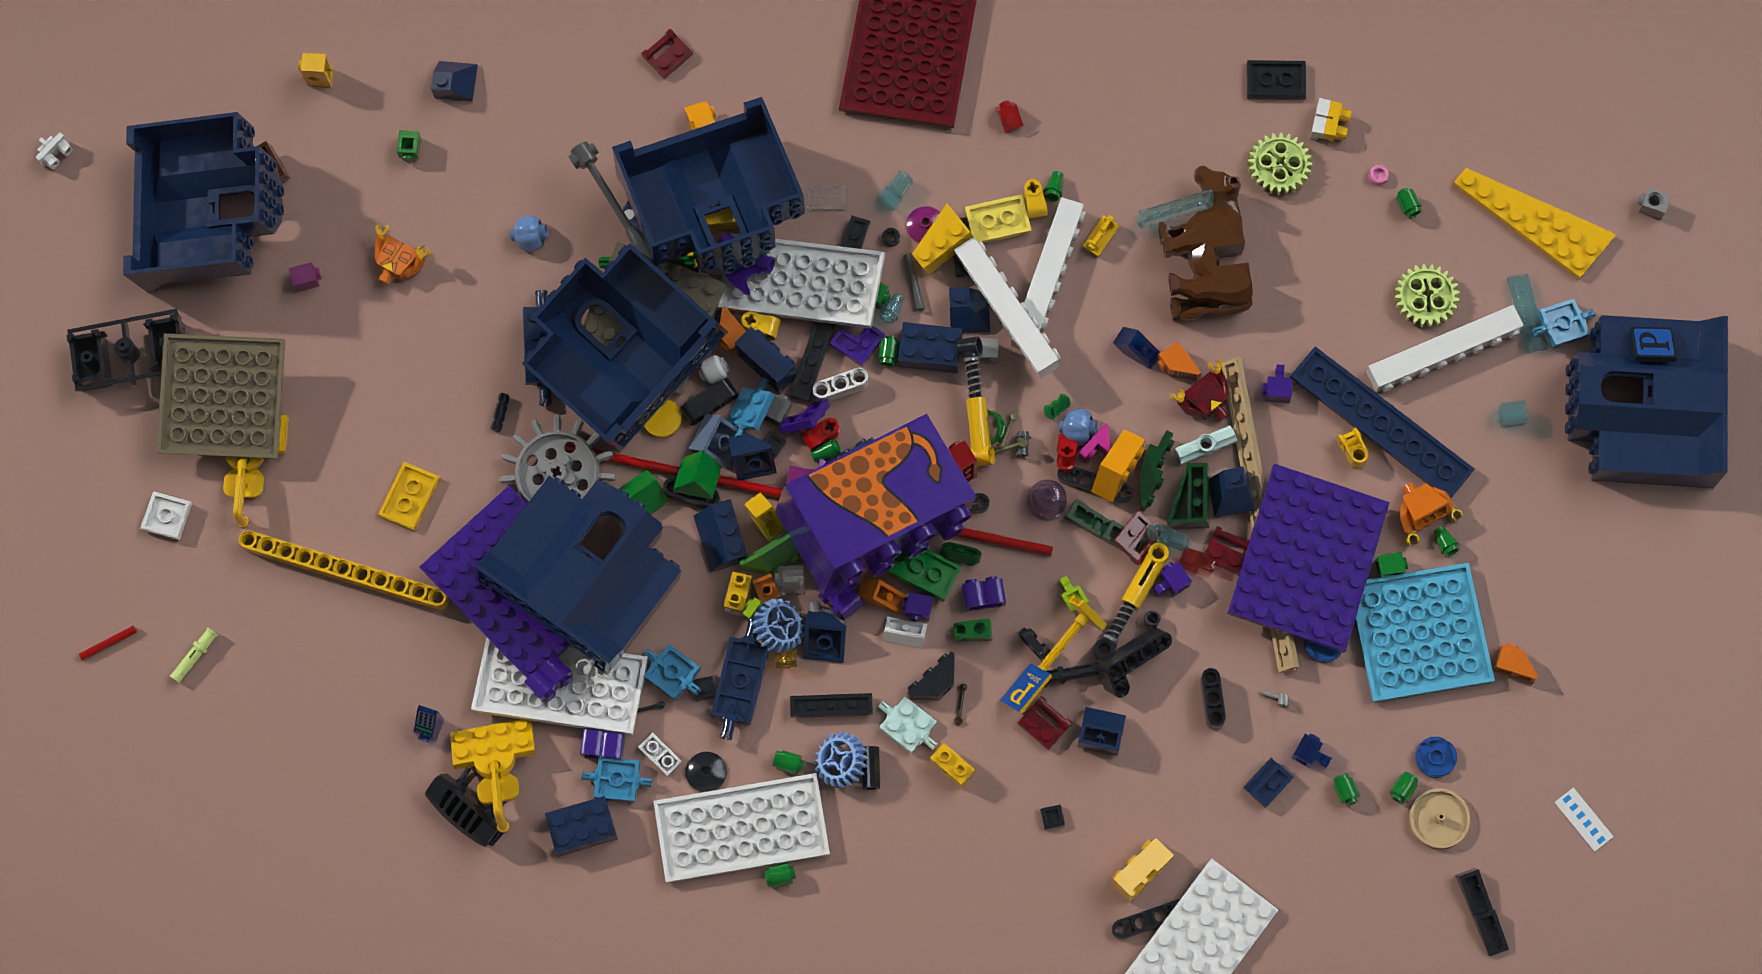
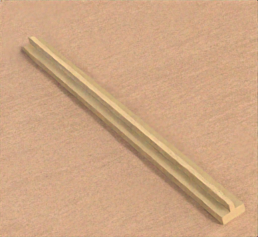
(1250, 459)

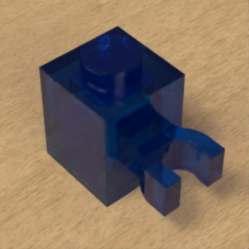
(1309, 750)

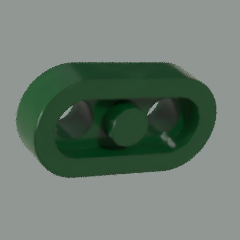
(961, 553)

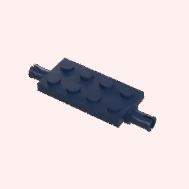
(531, 335)
(740, 681)

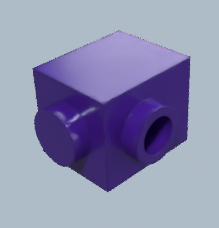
(917, 607)

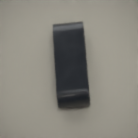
(709, 401)
(683, 498)
(1213, 689)

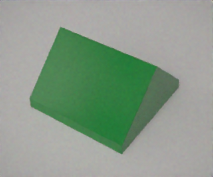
(698, 475)
(647, 491)

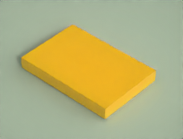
(409, 496)

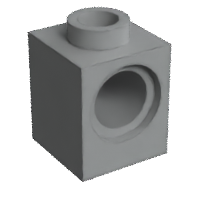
(1654, 211)
(990, 350)

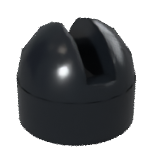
(1152, 616)

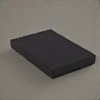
(1276, 79)

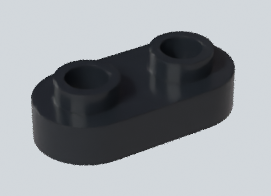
(1029, 637)

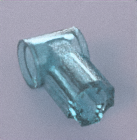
(893, 194)
(1168, 537)

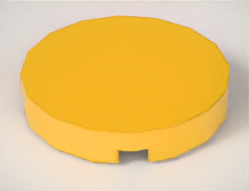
(665, 421)

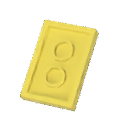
(998, 219)

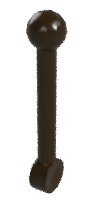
(958, 721)

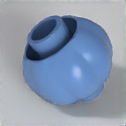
(528, 233)
(1079, 426)

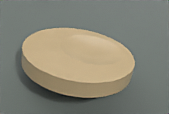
(1439, 818)

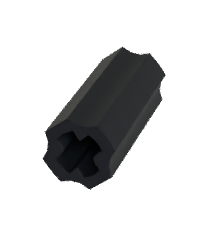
(871, 779)

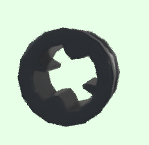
(885, 238)

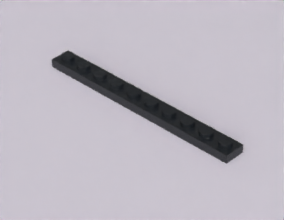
(822, 332)

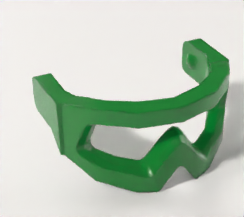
(1001, 426)

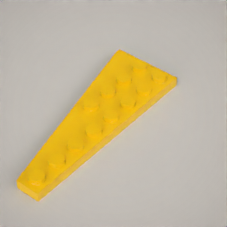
(1556, 233)

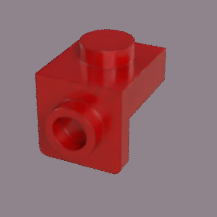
(1009, 115)

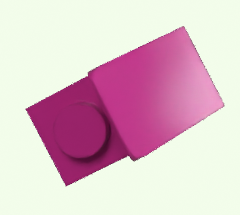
(1099, 441)

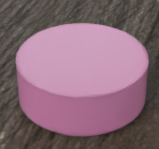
(1378, 175)

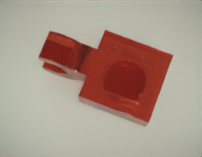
(1193, 560)

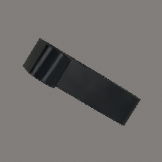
(1130, 656)

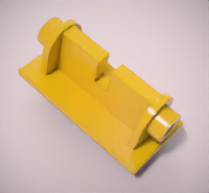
(1101, 235)

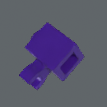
(1278, 388)
(1173, 579)

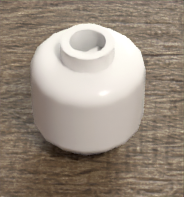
(714, 369)

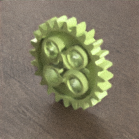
(1266, 174)
(1408, 296)

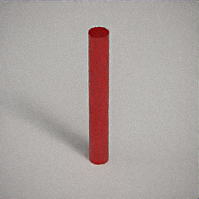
(107, 643)

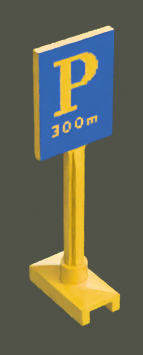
(1034, 677)

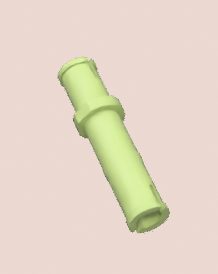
(193, 655)

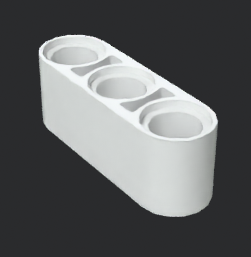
(847, 378)

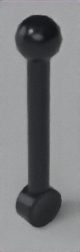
(660, 705)

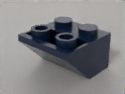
(1101, 731)

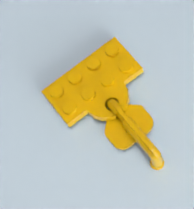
(246, 479)
(493, 754)

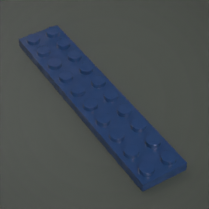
(1381, 422)

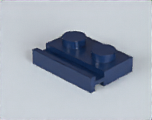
(1268, 782)

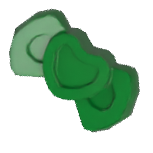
(1057, 406)

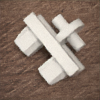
(51, 148)

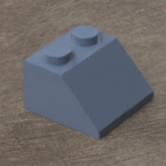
(714, 440)

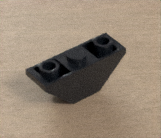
(935, 681)

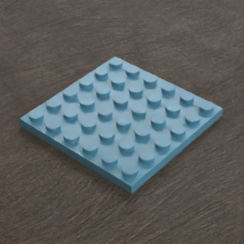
(1422, 633)

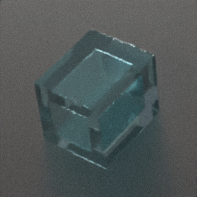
(1512, 414)

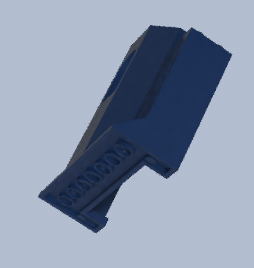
(704, 171)
(177, 194)
(627, 384)
(1674, 434)
(585, 602)

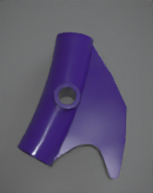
(741, 275)

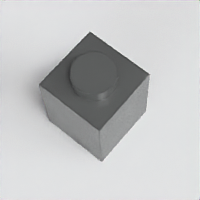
(778, 409)

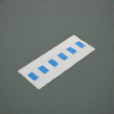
(1584, 819)

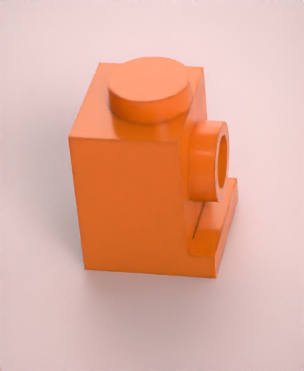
(763, 583)

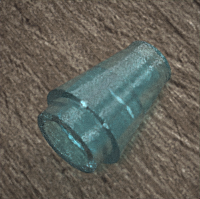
(891, 310)

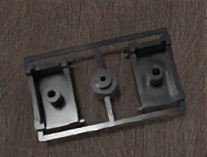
(91, 354)

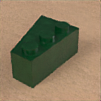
(1192, 501)

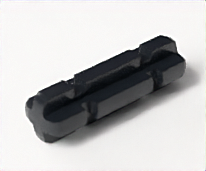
(500, 412)

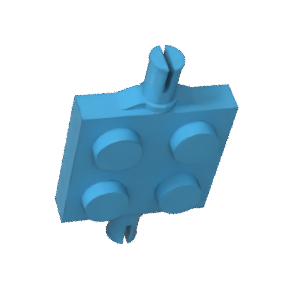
(1563, 322)
(751, 408)
(672, 672)
(617, 779)

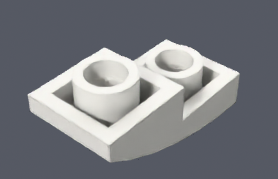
(659, 754)

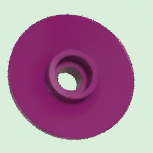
(914, 222)

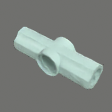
(1217, 440)

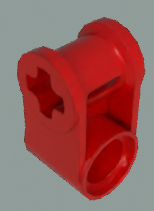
(820, 434)
(1066, 453)

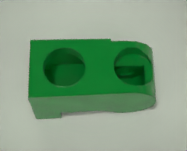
(973, 630)

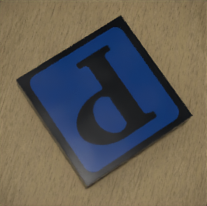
(1653, 344)

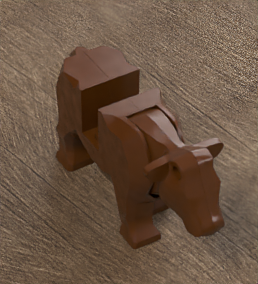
(1205, 239)

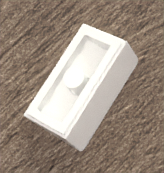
(904, 632)

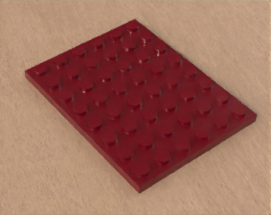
(908, 60)

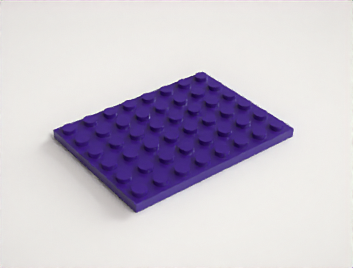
(1308, 558)
(507, 626)

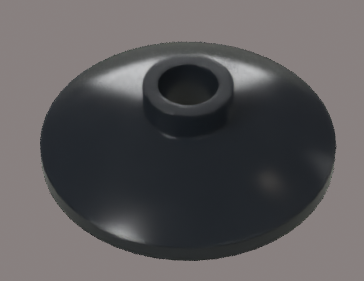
(710, 781)

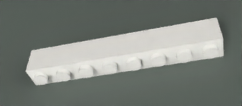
(1052, 261)
(1007, 307)
(1445, 348)

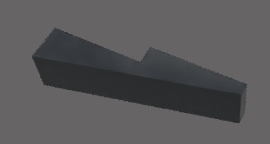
(1482, 911)

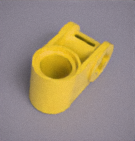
(1034, 202)
(765, 323)
(1352, 444)

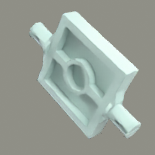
(908, 725)

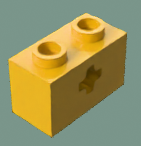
(316, 69)
(764, 516)
(952, 765)

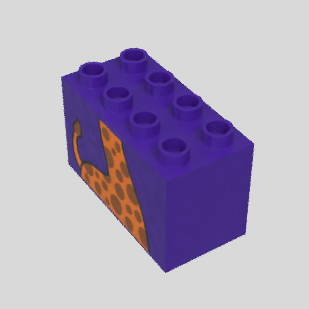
(876, 505)

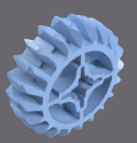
(783, 617)
(830, 757)

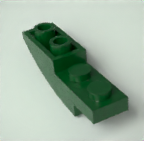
(1150, 476)

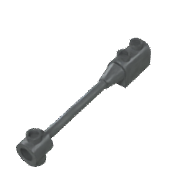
(584, 157)

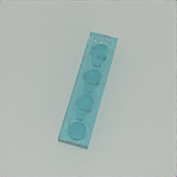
(1175, 208)
(1527, 310)

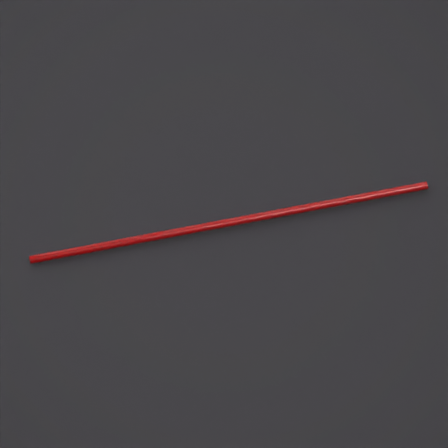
(776, 492)

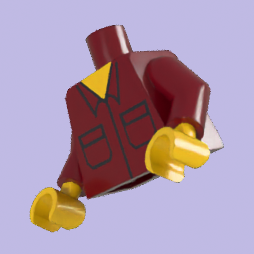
(1206, 395)

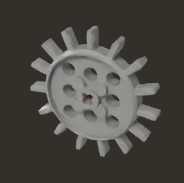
(563, 462)

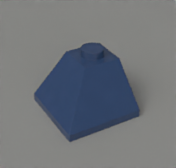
(454, 81)
(969, 310)
(751, 457)
(1231, 492)
(824, 637)

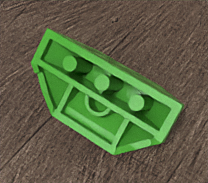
(771, 556)

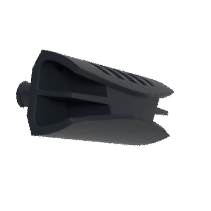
(463, 809)

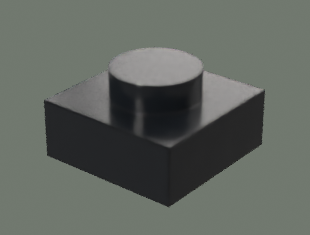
(707, 688)

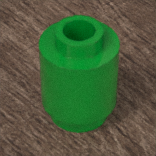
(1408, 202)
(889, 351)
(788, 762)
(1404, 787)
(1346, 789)
(780, 875)

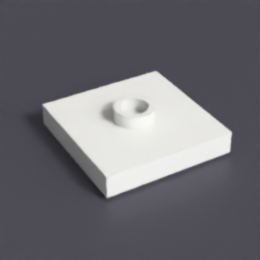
(166, 515)

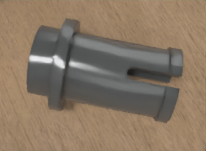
(1022, 451)

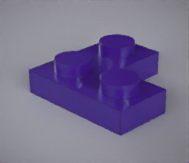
(858, 348)
(807, 419)

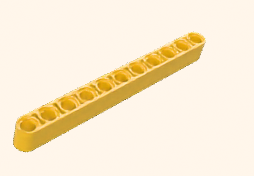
(335, 566)

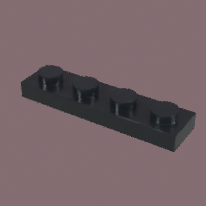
(831, 705)

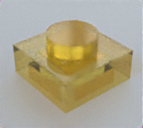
(787, 659)

